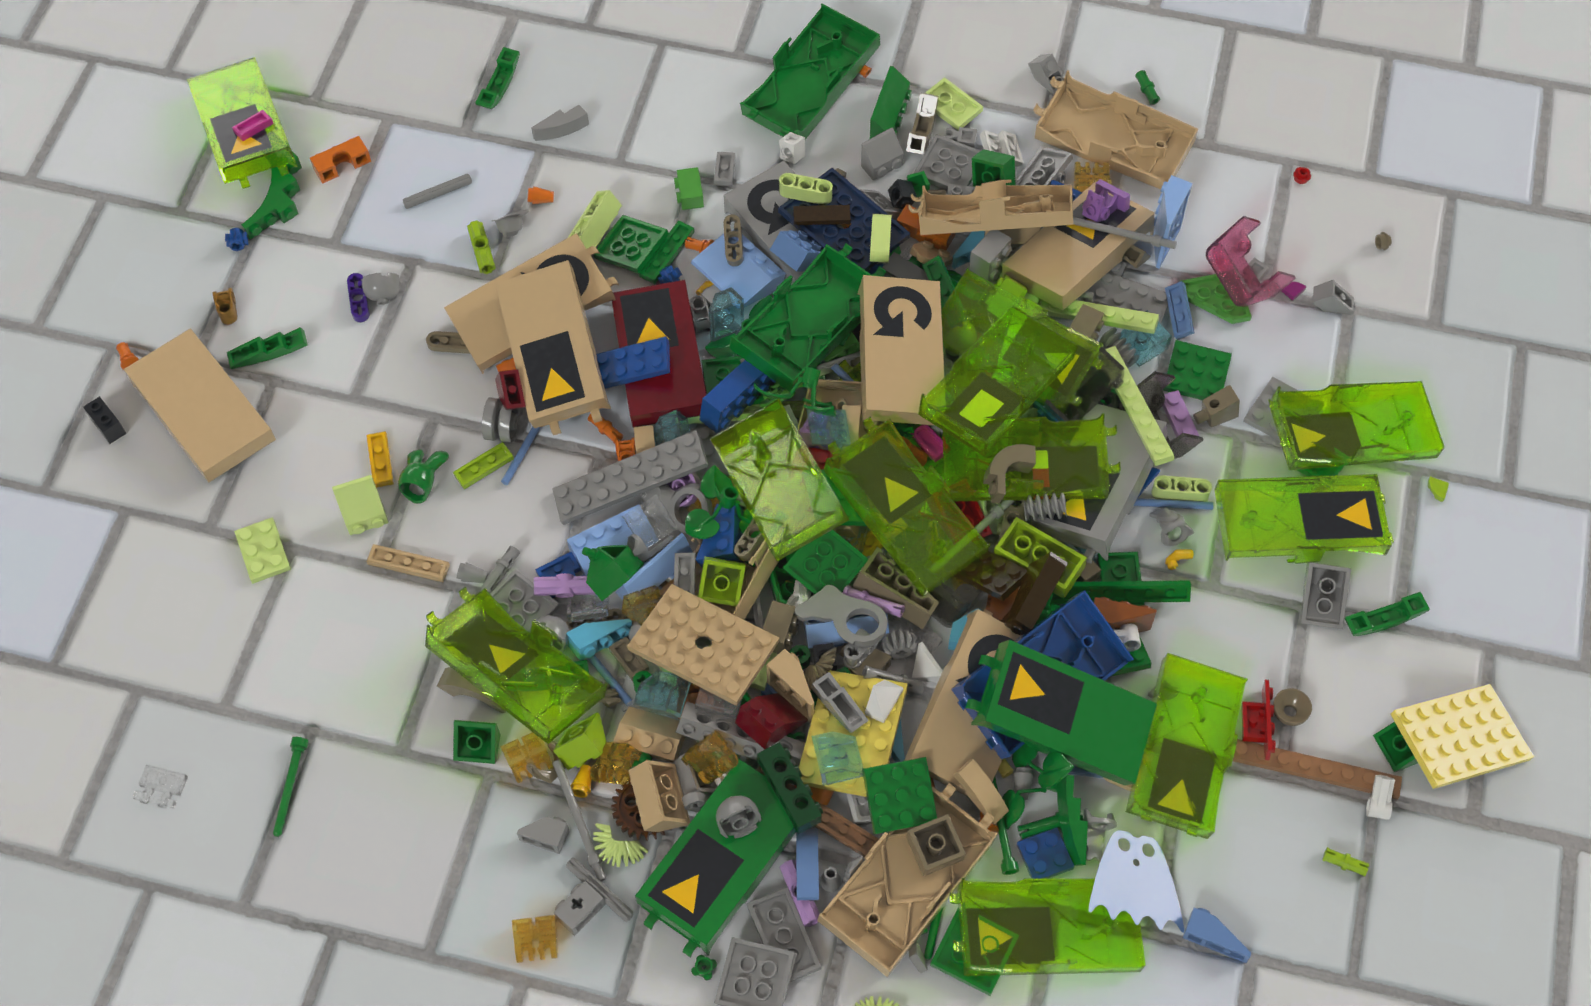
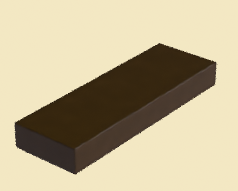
(821, 214)

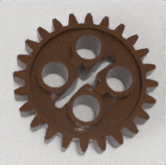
(623, 813)

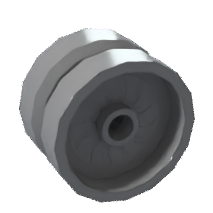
(499, 421)

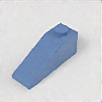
(1213, 934)

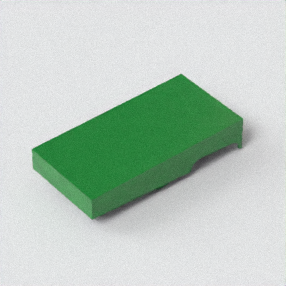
(811, 73)

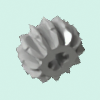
(899, 644)

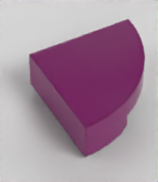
(1293, 290)

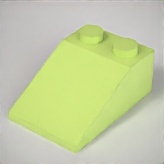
(360, 505)

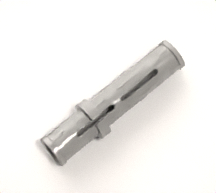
(503, 566)
(914, 686)

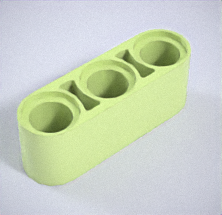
(805, 188)
(880, 238)
(1190, 485)

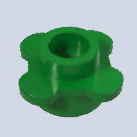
(702, 961)

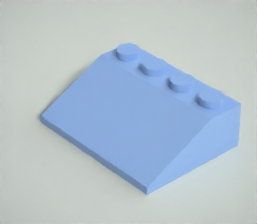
(1170, 213)
(751, 279)
(609, 532)

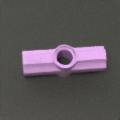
(562, 586)
(806, 908)

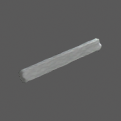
(437, 191)
(610, 899)

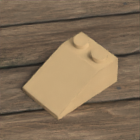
(788, 680)

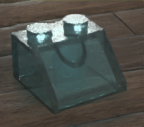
(726, 314)
(1147, 344)
(670, 427)
(662, 694)
(837, 757)

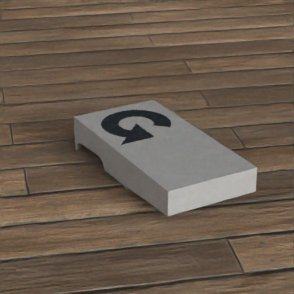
(757, 208)

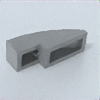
(560, 124)
(839, 702)

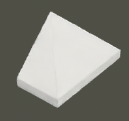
(926, 666)
(882, 700)

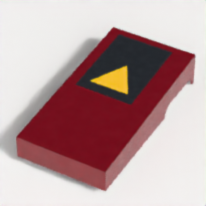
(653, 314)

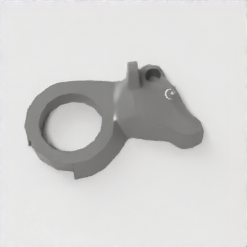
(673, 499)
(837, 607)

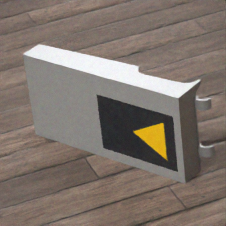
(1095, 522)

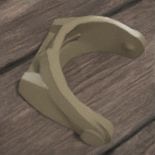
(547, 776)

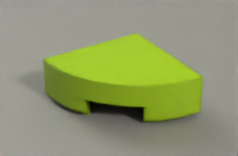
(1438, 488)

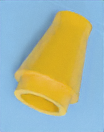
(582, 782)

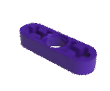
(363, 303)

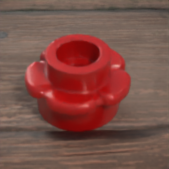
(1302, 175)

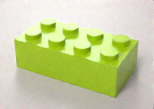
(1026, 544)

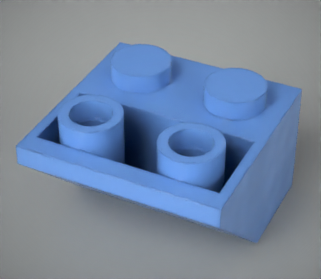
(795, 249)

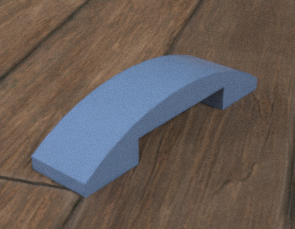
(807, 865)

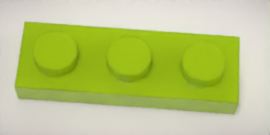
(483, 465)

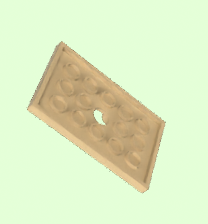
(724, 667)

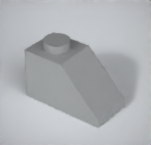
(1333, 298)
(545, 833)

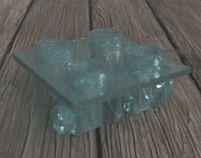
(829, 429)

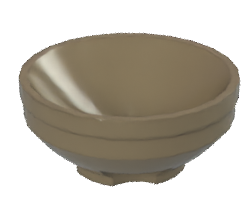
(1295, 699)

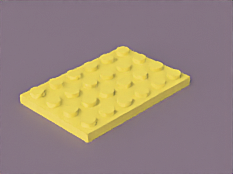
(1461, 736)
(873, 738)

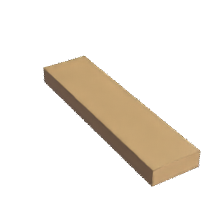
(408, 563)

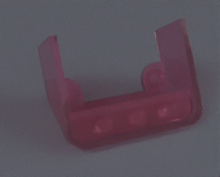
(1234, 272)

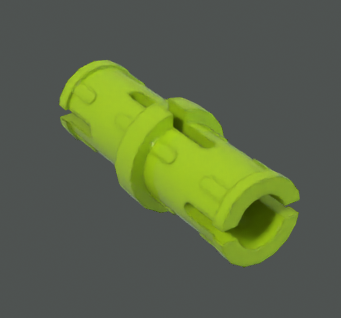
(1345, 861)

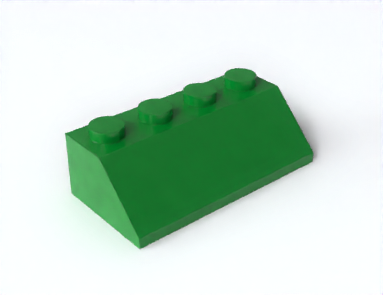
(890, 103)

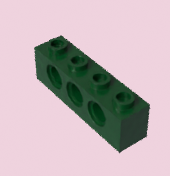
(801, 818)

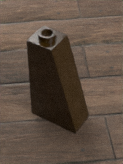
(1034, 592)

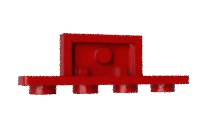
(1257, 721)

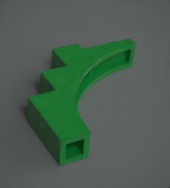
(277, 203)

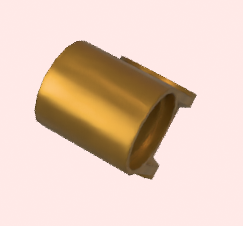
(226, 306)

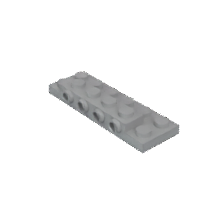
(1045, 166)

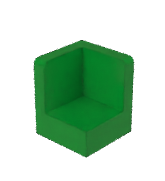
(919, 179)

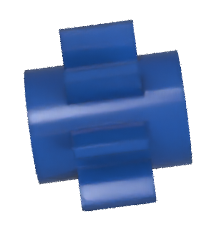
(236, 239)
(669, 274)

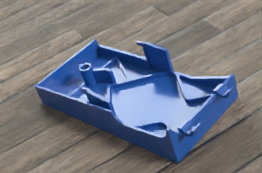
(1070, 634)

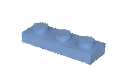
(1179, 310)

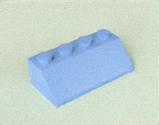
(657, 569)
(825, 632)

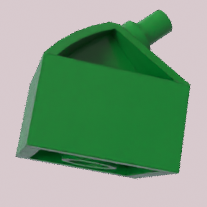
(992, 166)
(610, 568)

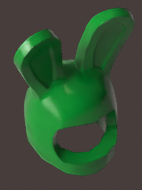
(420, 474)

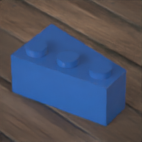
(728, 535)

